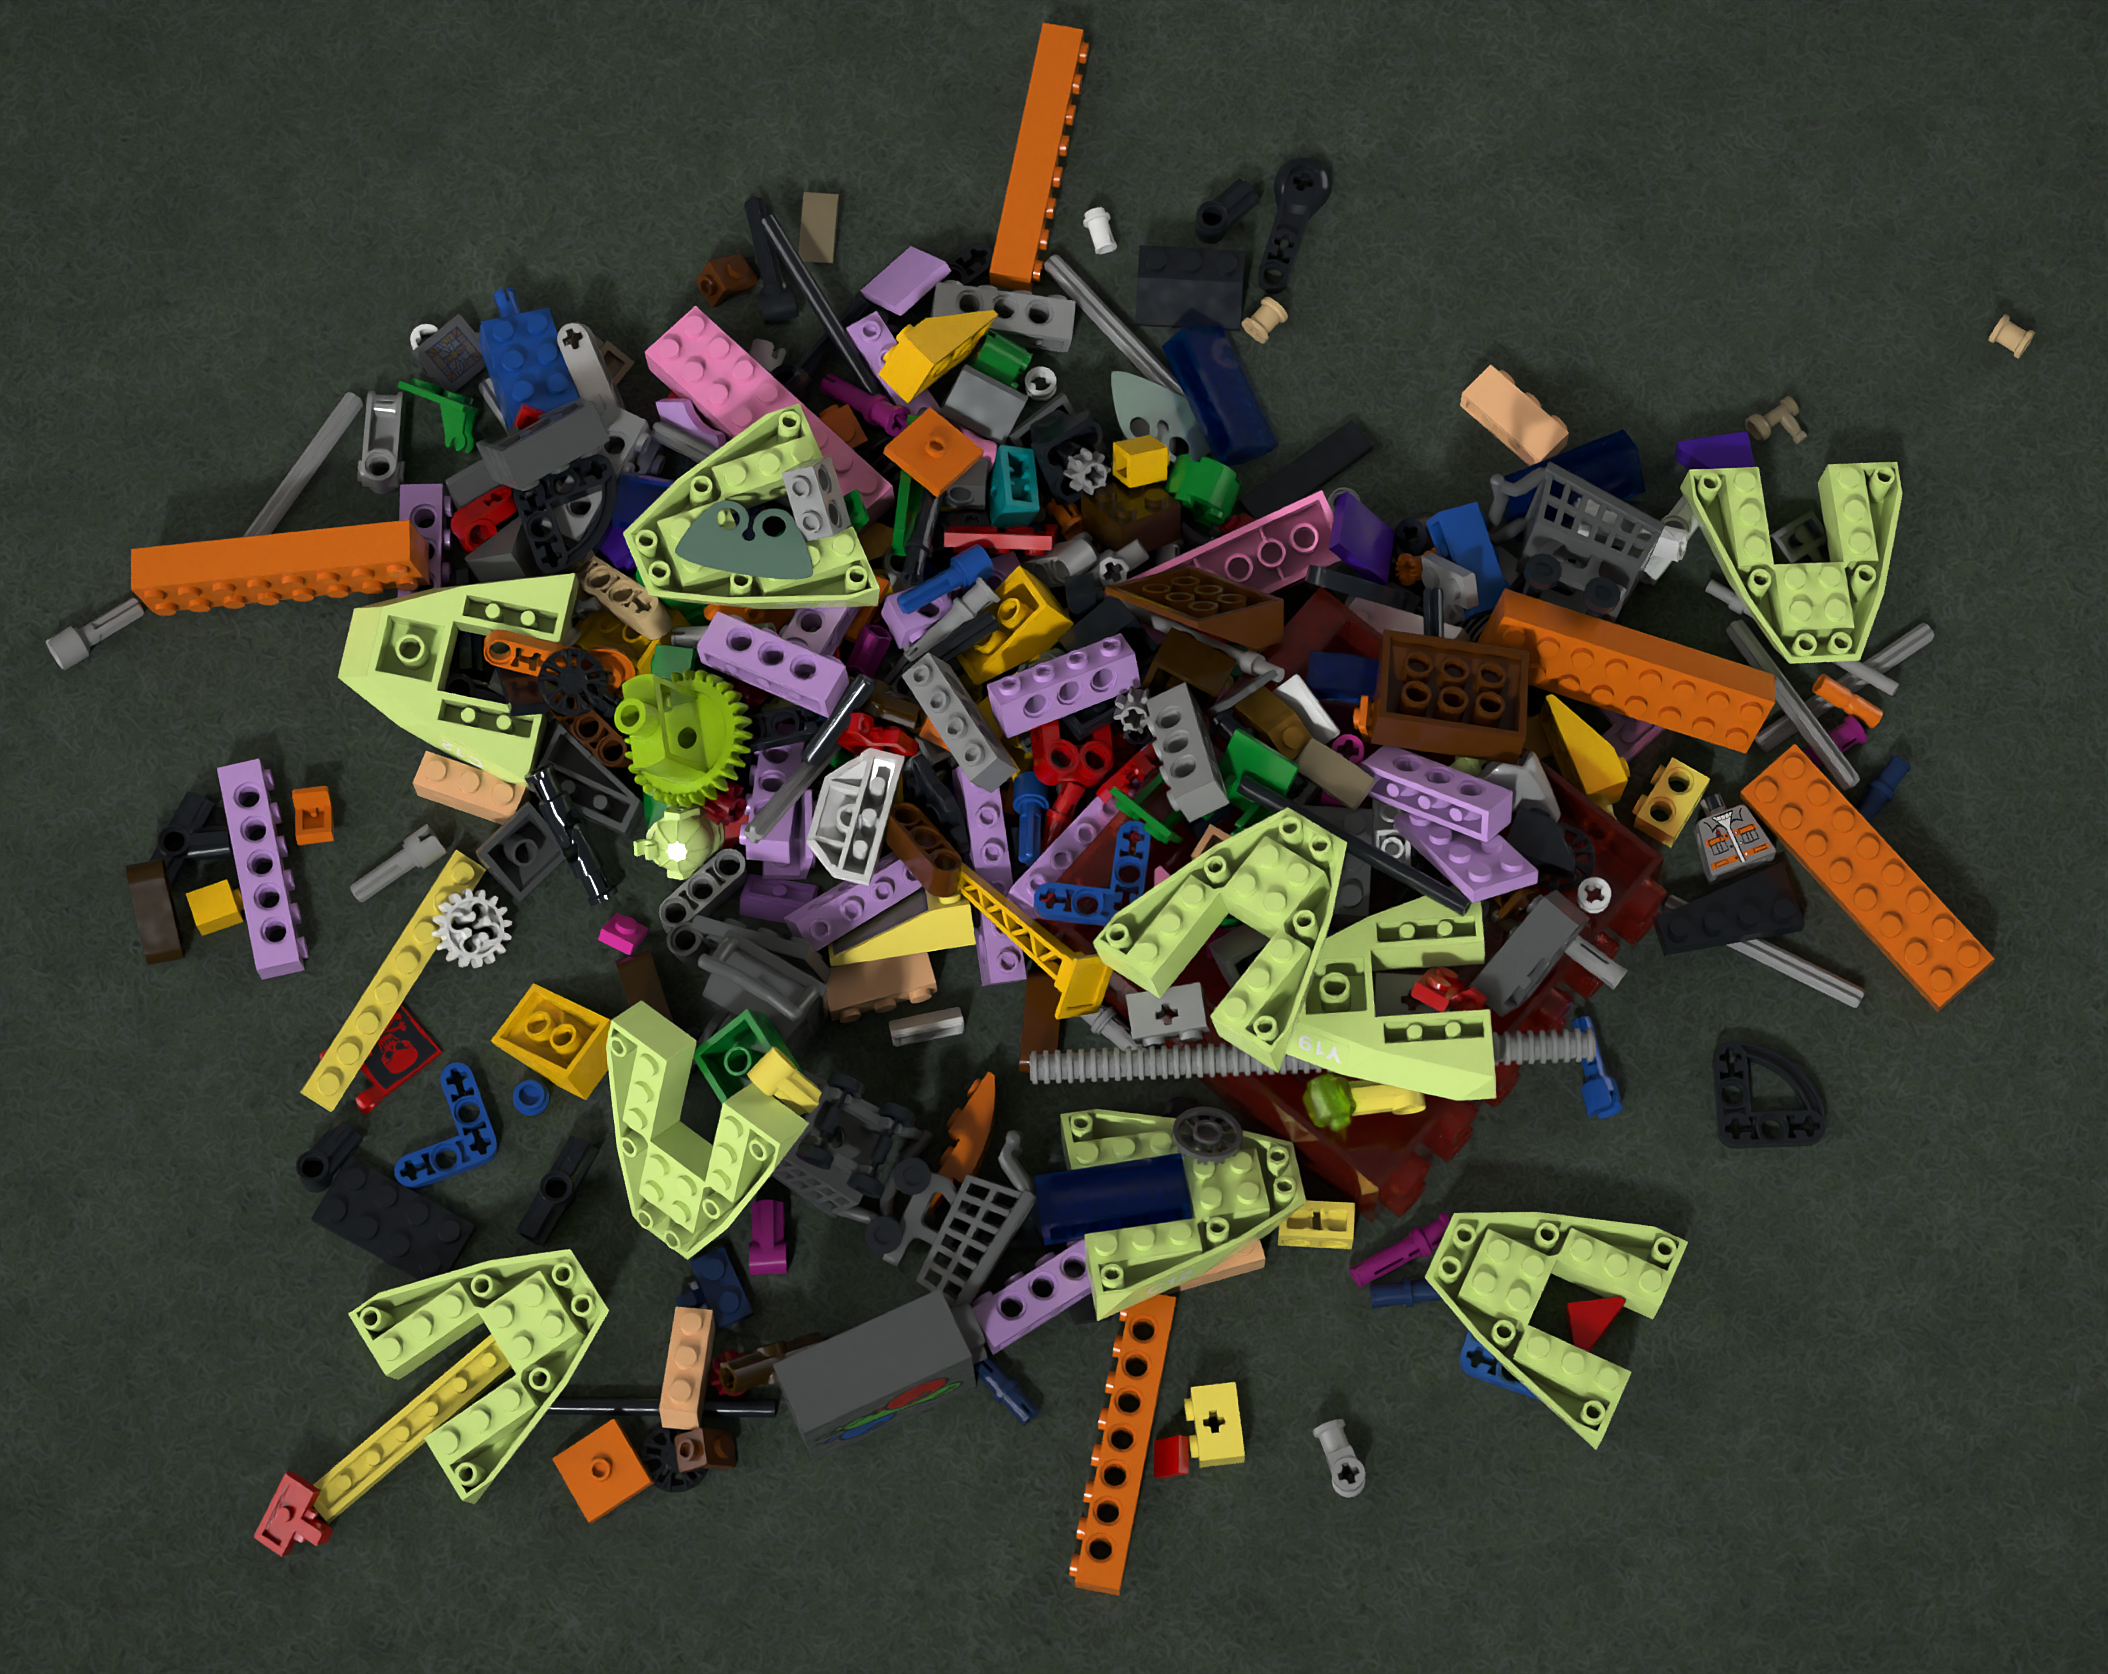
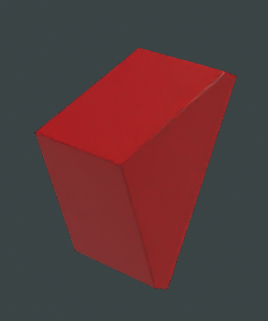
(1590, 1320)

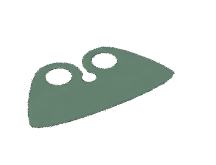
(1154, 403)
(728, 551)

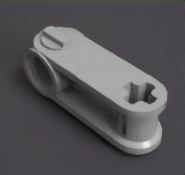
(588, 368)
(383, 442)

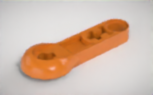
(611, 659)

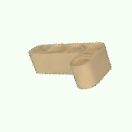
(623, 598)

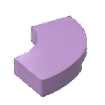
(682, 416)

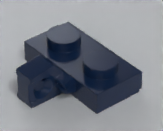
(717, 1290)

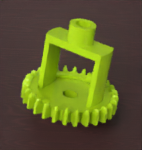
(683, 734)

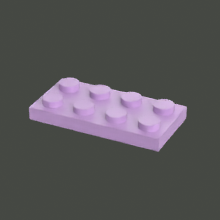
(1468, 863)

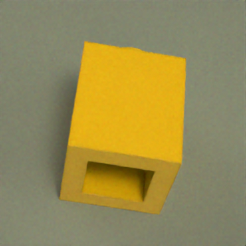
(1140, 461)
(216, 907)

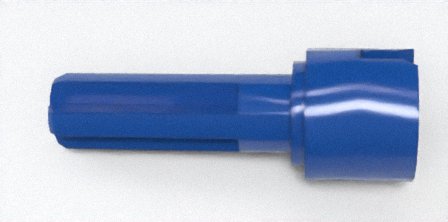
(962, 572)
(1030, 801)
(1599, 1090)

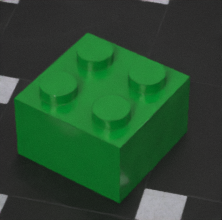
(736, 1050)

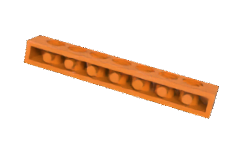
(1107, 1574)

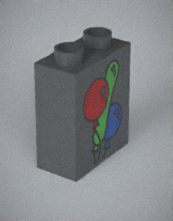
(881, 1372)

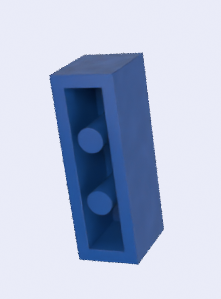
(1463, 539)

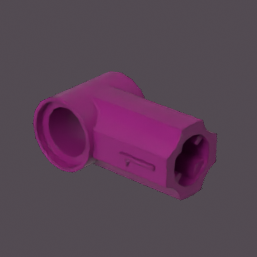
(869, 651)
(768, 1244)

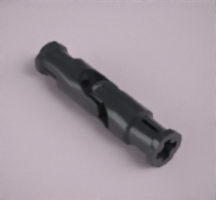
(573, 839)

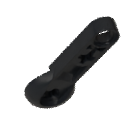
(1293, 215)

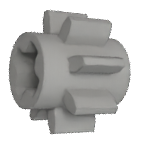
(1087, 471)
(1132, 709)

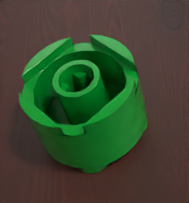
(1000, 359)
(1203, 490)

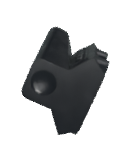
(1056, 439)

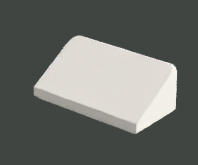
(1307, 707)
(926, 1026)

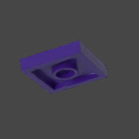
(1361, 539)

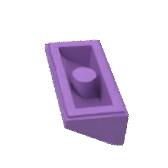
(774, 897)

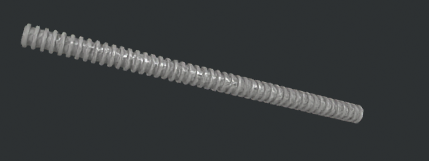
(1234, 1060)

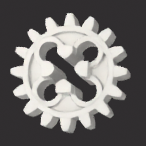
(462, 910)

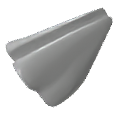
(1526, 781)

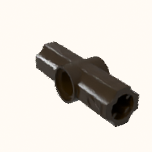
(892, 707)
(758, 1367)

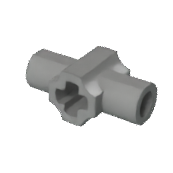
(1128, 557)

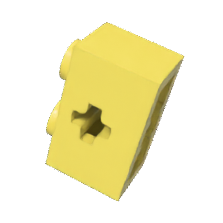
(1222, 1403)

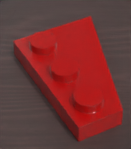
(1014, 537)

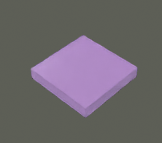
(906, 280)

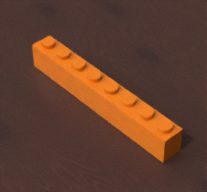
(1037, 158)

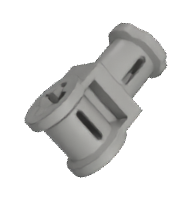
(1340, 1458)

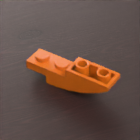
(971, 1132)

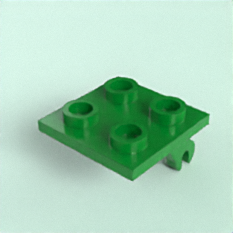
(456, 412)
(1259, 762)
(1135, 809)

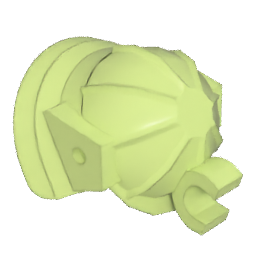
(681, 841)

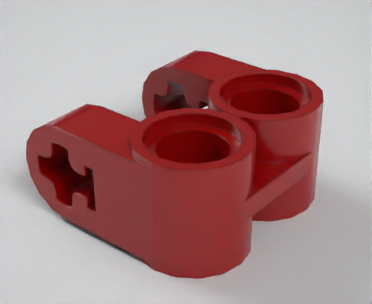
(486, 513)
(1048, 745)

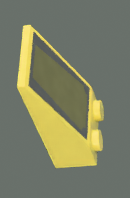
(906, 928)

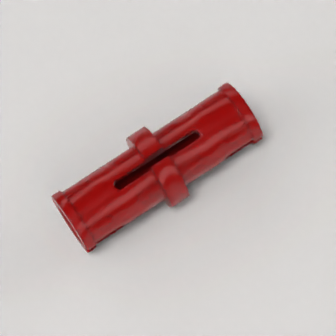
(1061, 813)

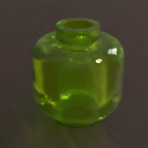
(1330, 1101)

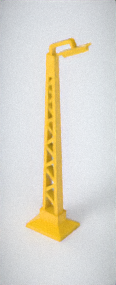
(1079, 977)

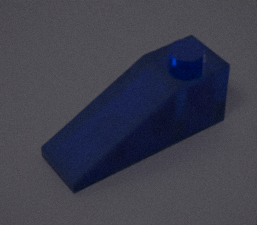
(1341, 676)

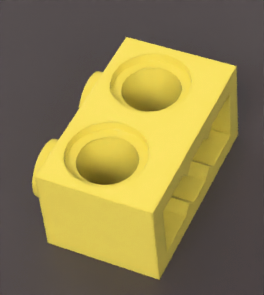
(1676, 805)
(1319, 1226)

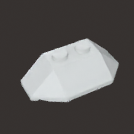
(854, 815)

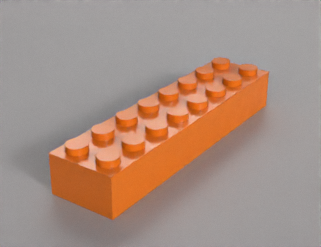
(280, 567)
(1633, 672)
(1866, 878)

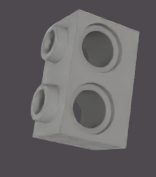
(816, 498)

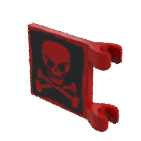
(395, 1058)

